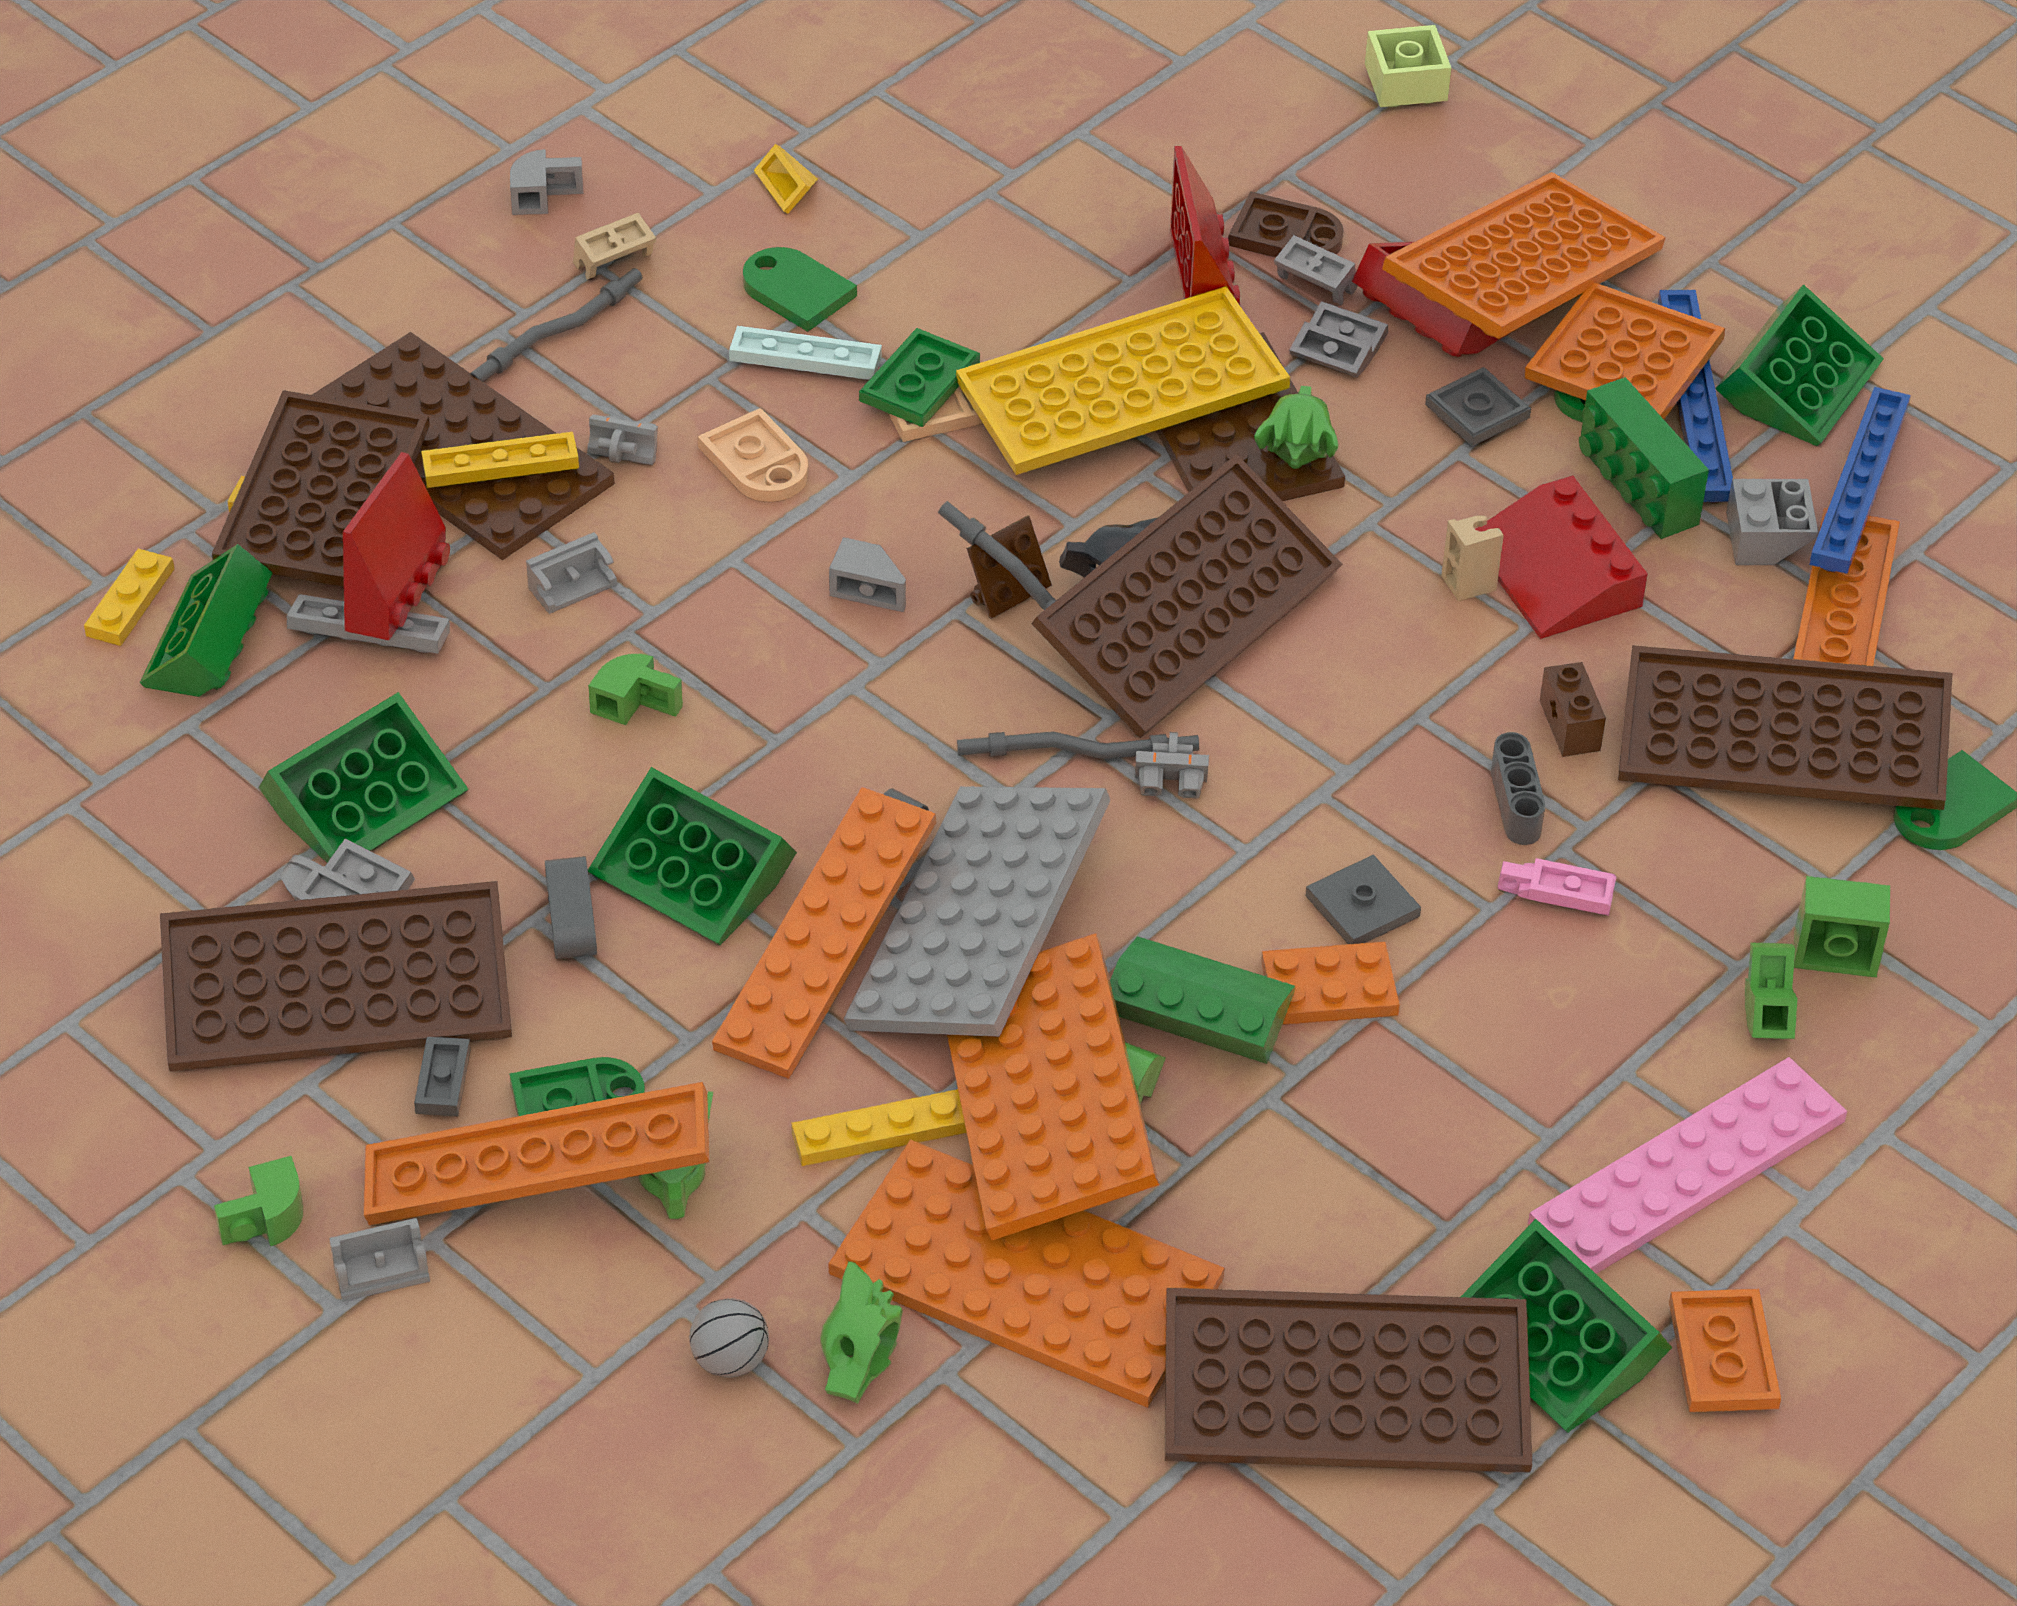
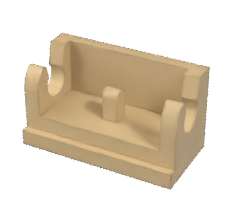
(612, 243)
(1471, 557)

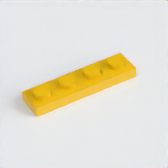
(500, 459)
(878, 1127)

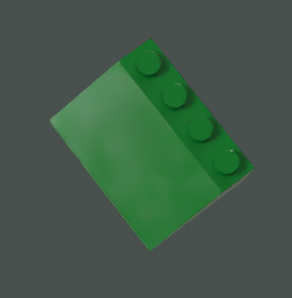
(1800, 369)
(363, 781)
(691, 857)
(1580, 1332)

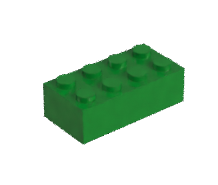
(1643, 458)

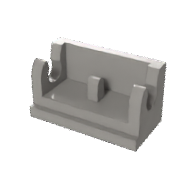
(1317, 267)
(570, 573)
(379, 1259)

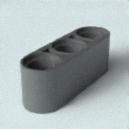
(1517, 788)
(570, 907)

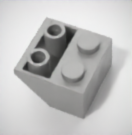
(1769, 519)

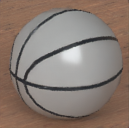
(729, 1337)

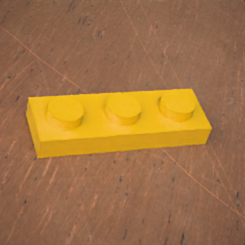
(129, 597)

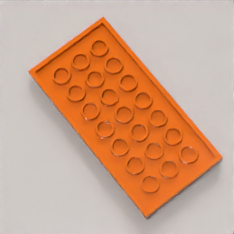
(1523, 254)
(1053, 1098)
(1057, 1293)

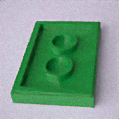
(918, 377)

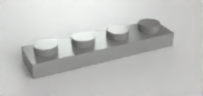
(326, 617)

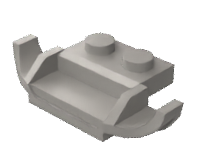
(348, 872)

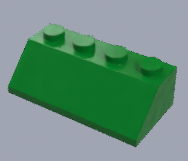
(208, 625)
(1200, 998)

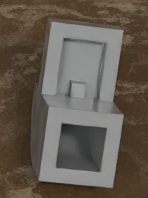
(536, 177)

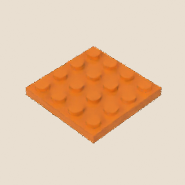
(1625, 336)

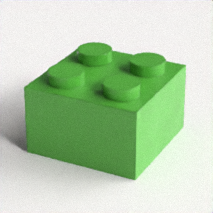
(1841, 926)

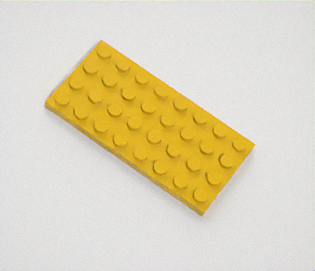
(1121, 380)

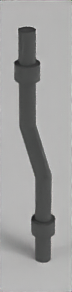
(609, 294)
(974, 533)
(998, 744)

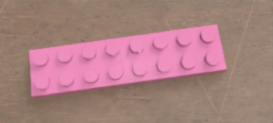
(1690, 1165)

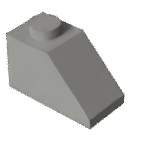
(867, 576)

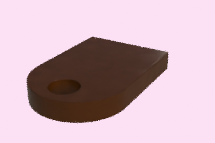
(1270, 223)

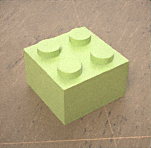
(1407, 66)

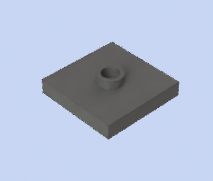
(1478, 406)
(1363, 901)

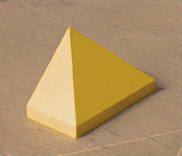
(784, 177)

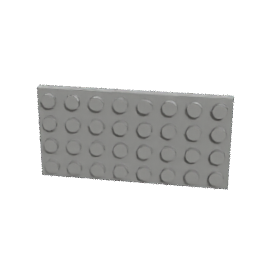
(978, 911)

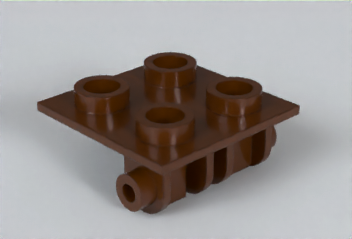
(996, 585)

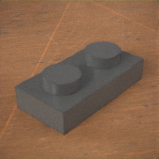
(442, 1076)

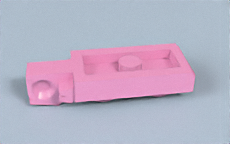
(1559, 885)

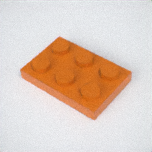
(1335, 981)
(1724, 1350)

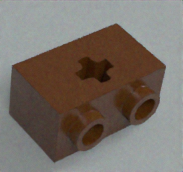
(1572, 709)

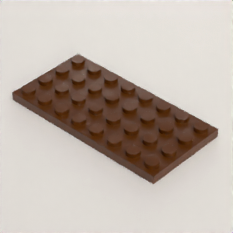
(463, 412)
(1186, 595)
(1787, 727)
(333, 975)
(1347, 1380)

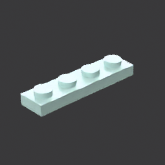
(805, 352)

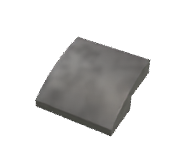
(1339, 339)

